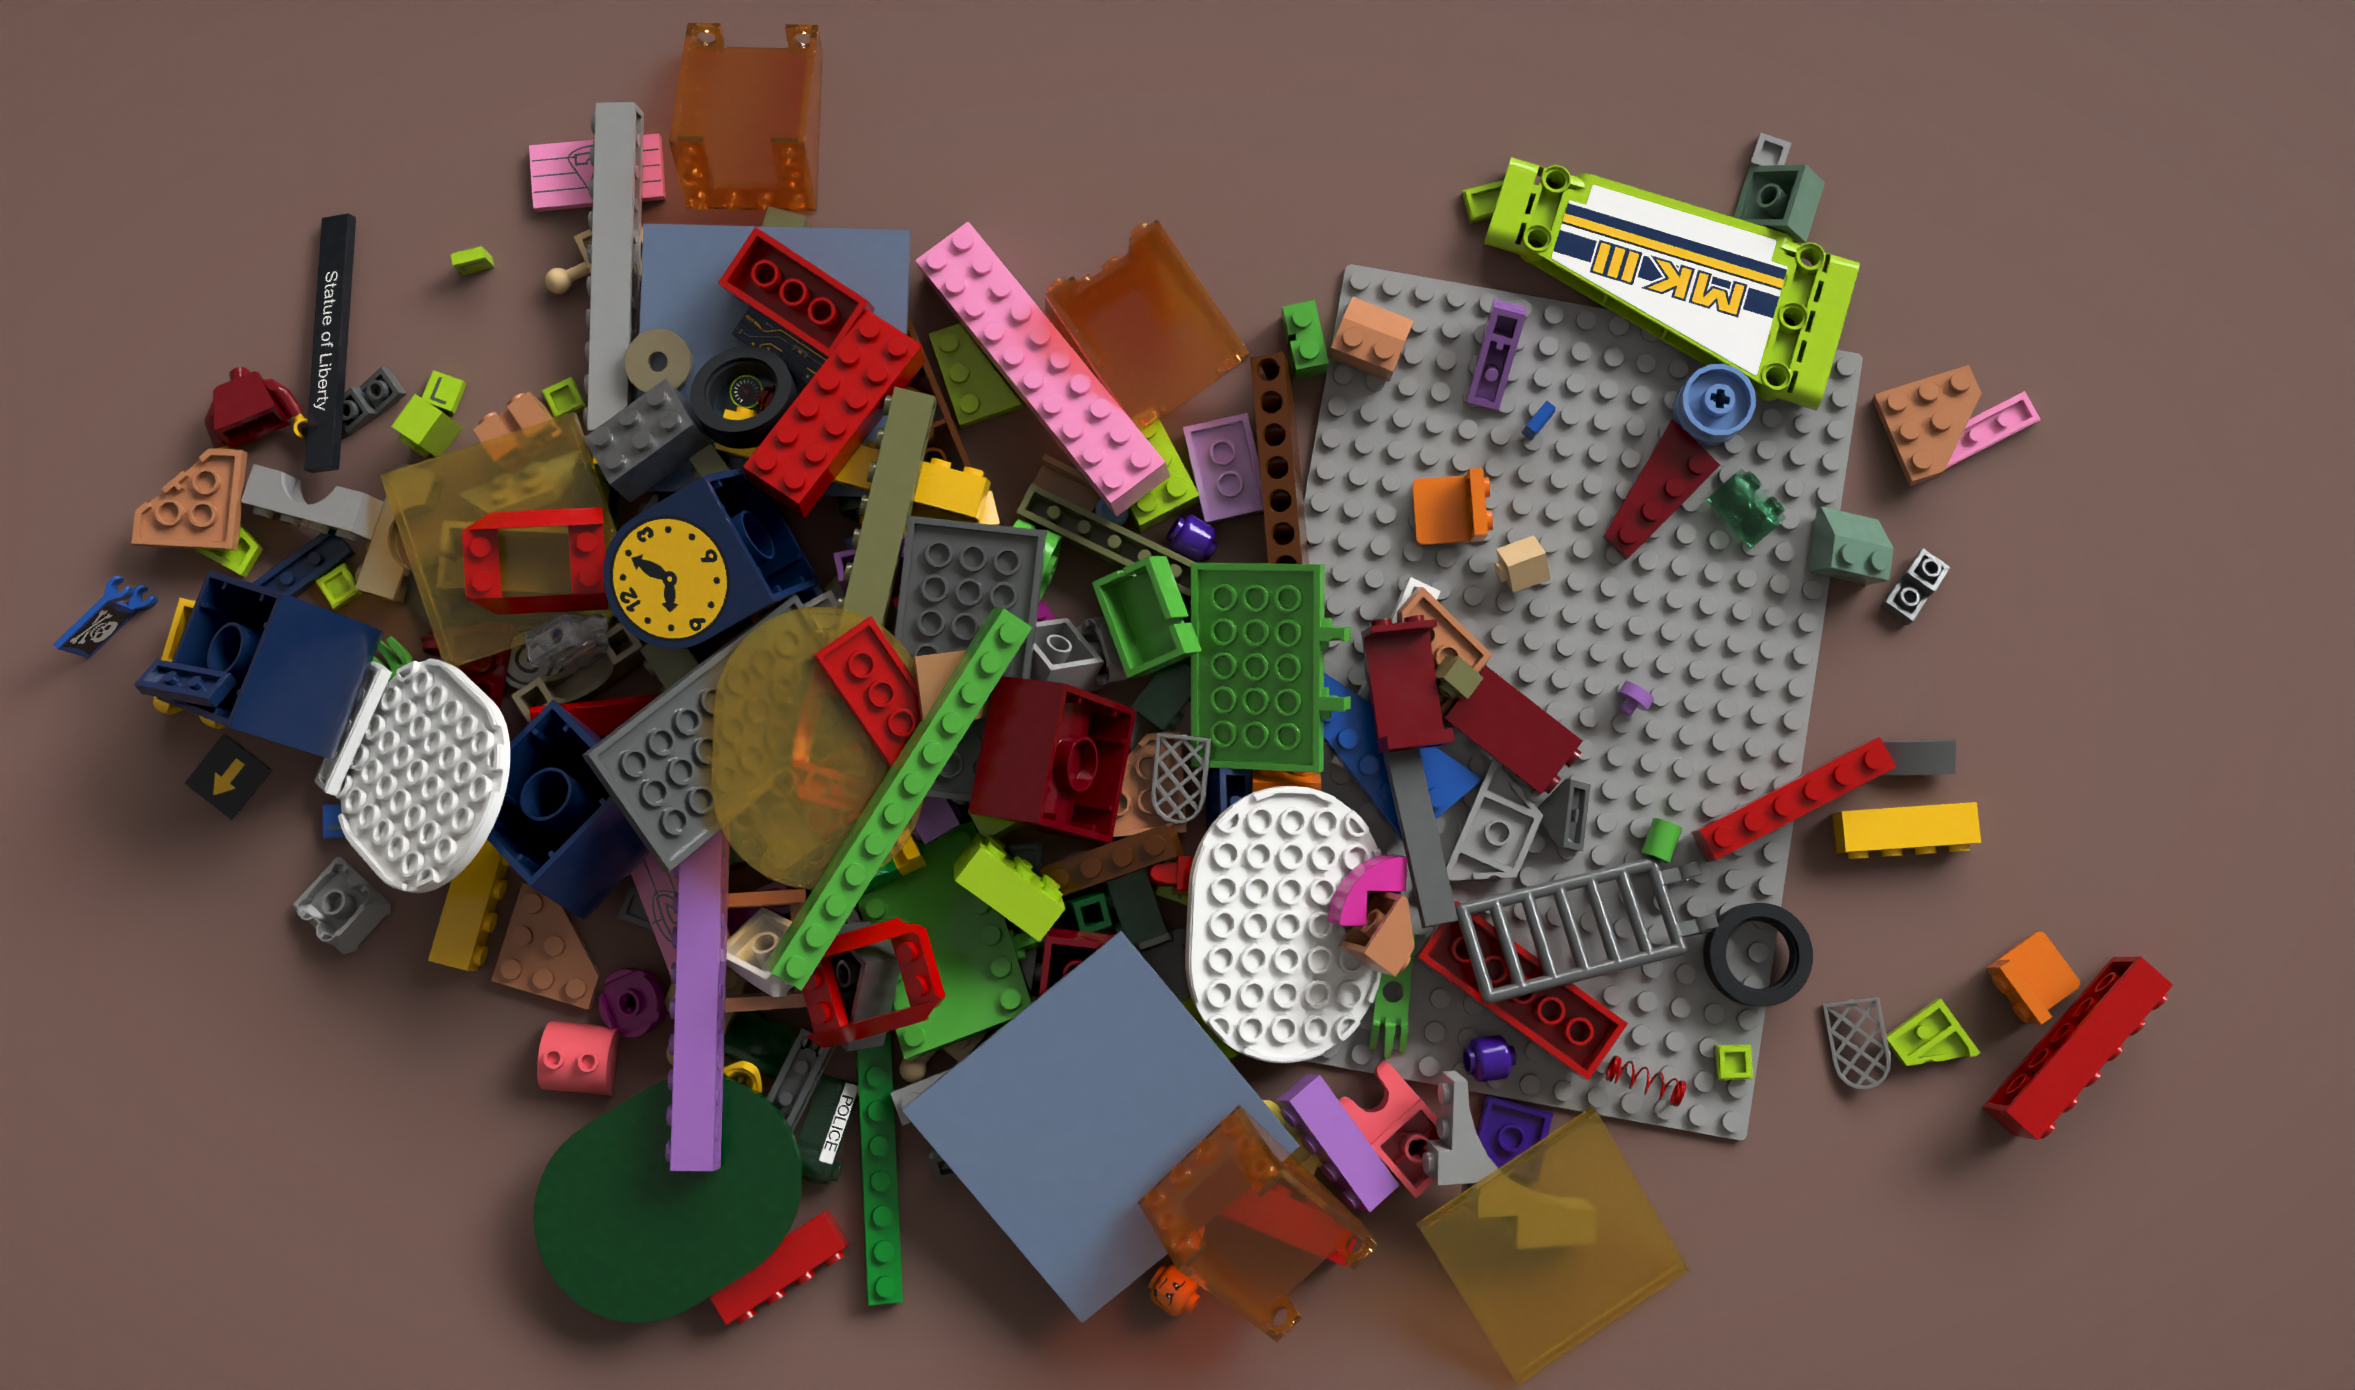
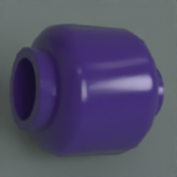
(1192, 538)
(1489, 1058)

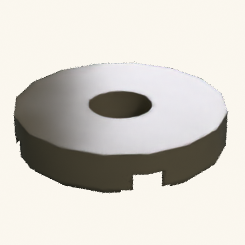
(655, 342)

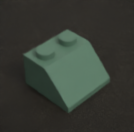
(1781, 199)
(1850, 547)

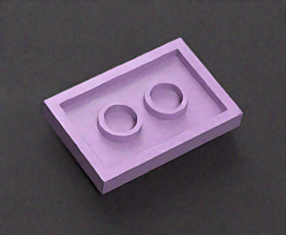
(1225, 468)

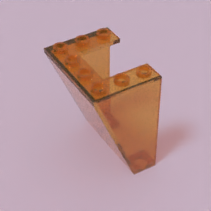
(748, 122)
(1146, 327)
(1250, 1221)

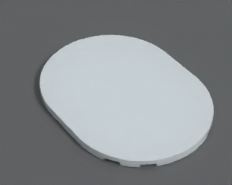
(426, 777)
(1258, 927)

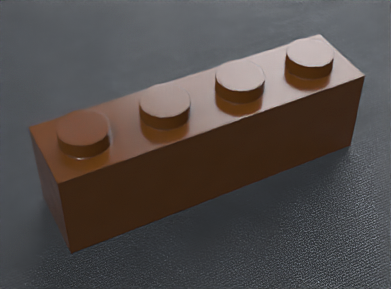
(1115, 859)

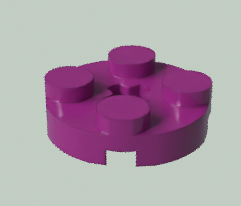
(649, 1000)

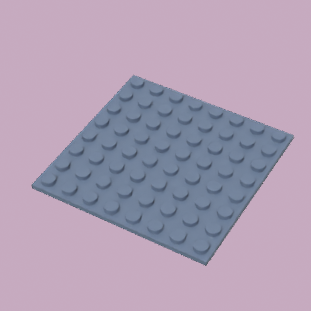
(684, 296)
(1081, 1116)

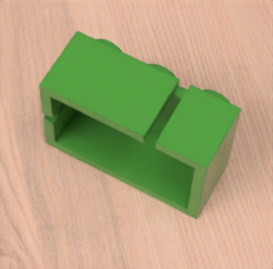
(1146, 616)

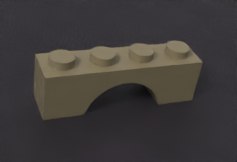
(383, 570)
(581, 685)

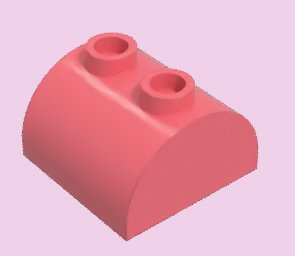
(578, 1058)

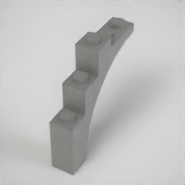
(1459, 1152)

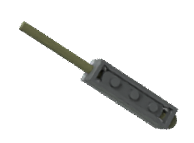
(799, 1077)

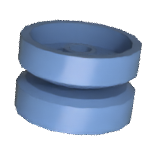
(1714, 404)

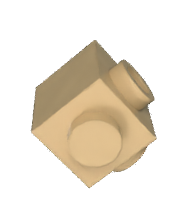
(1522, 564)

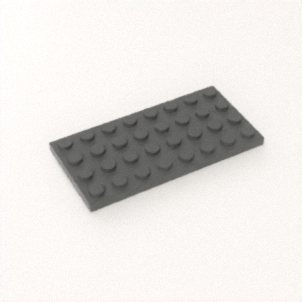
(947, 591)
(662, 759)

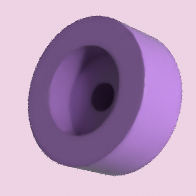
(1634, 698)

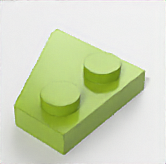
(1930, 1037)

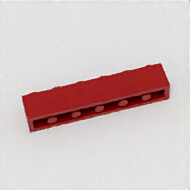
(1793, 799)

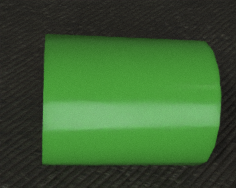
(1661, 840)

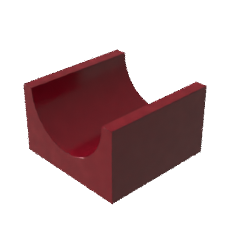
(1053, 758)

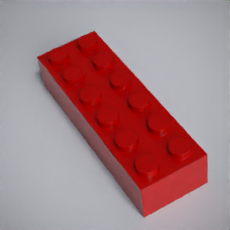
(834, 413)
(1556, 1020)
(2078, 1047)

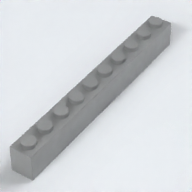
(613, 257)

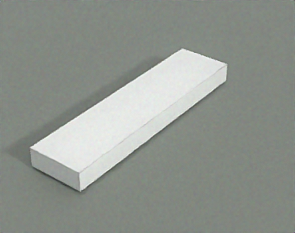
(334, 770)

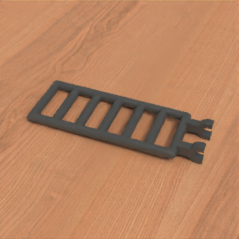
(1583, 970)

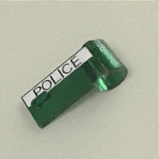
(826, 1129)

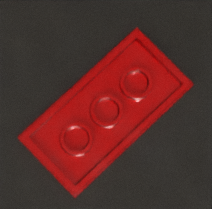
(873, 686)

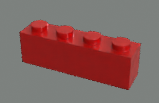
(792, 1261)

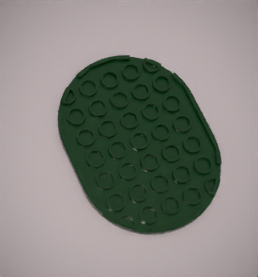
(656, 1240)

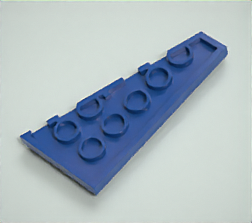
(1354, 743)

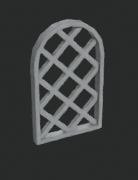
(1181, 762)
(1860, 1051)

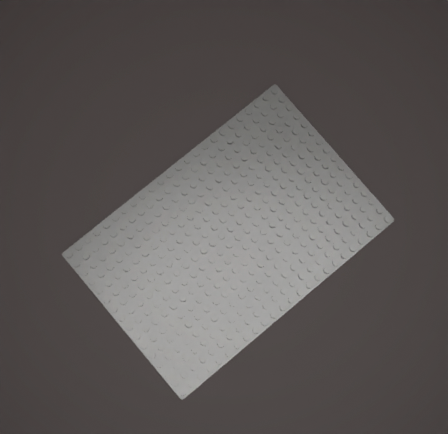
(1690, 617)

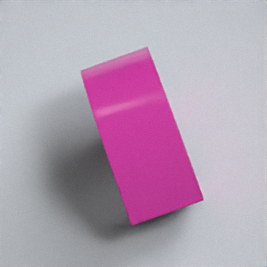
(1374, 874)

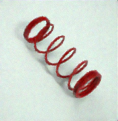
(1614, 1069)

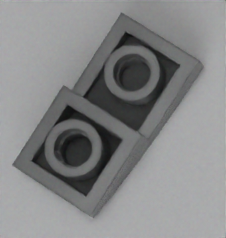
(370, 399)
(1915, 586)
(1922, 756)

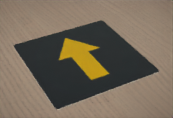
(228, 777)

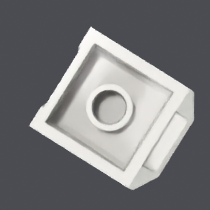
(752, 947)

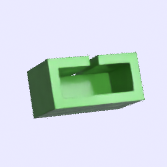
(1308, 351)

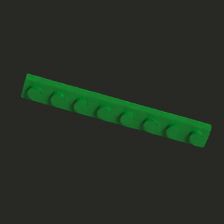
(879, 1174)

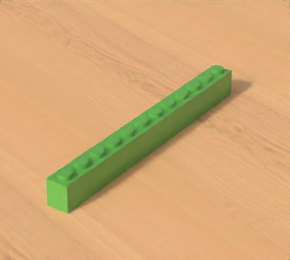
(897, 798)

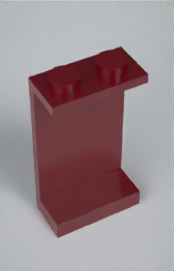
(1404, 685)
(1515, 732)

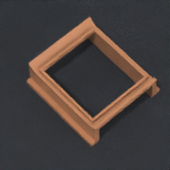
(764, 1001)

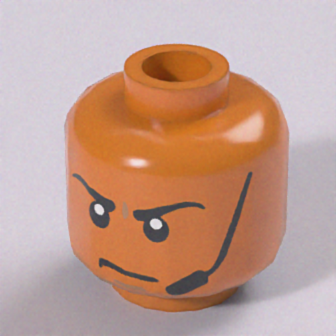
(1173, 1291)

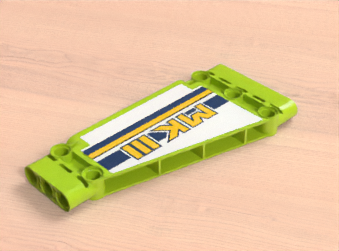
(1685, 274)

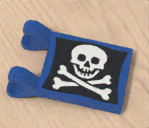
(104, 618)

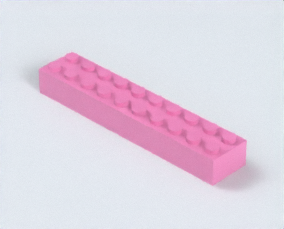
(1043, 369)

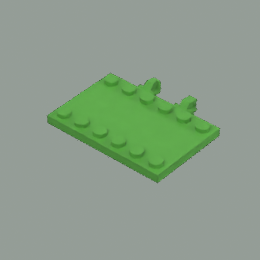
(1261, 665)
(970, 944)

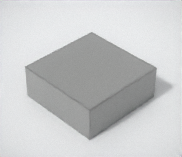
(1769, 151)

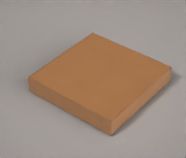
(932, 675)

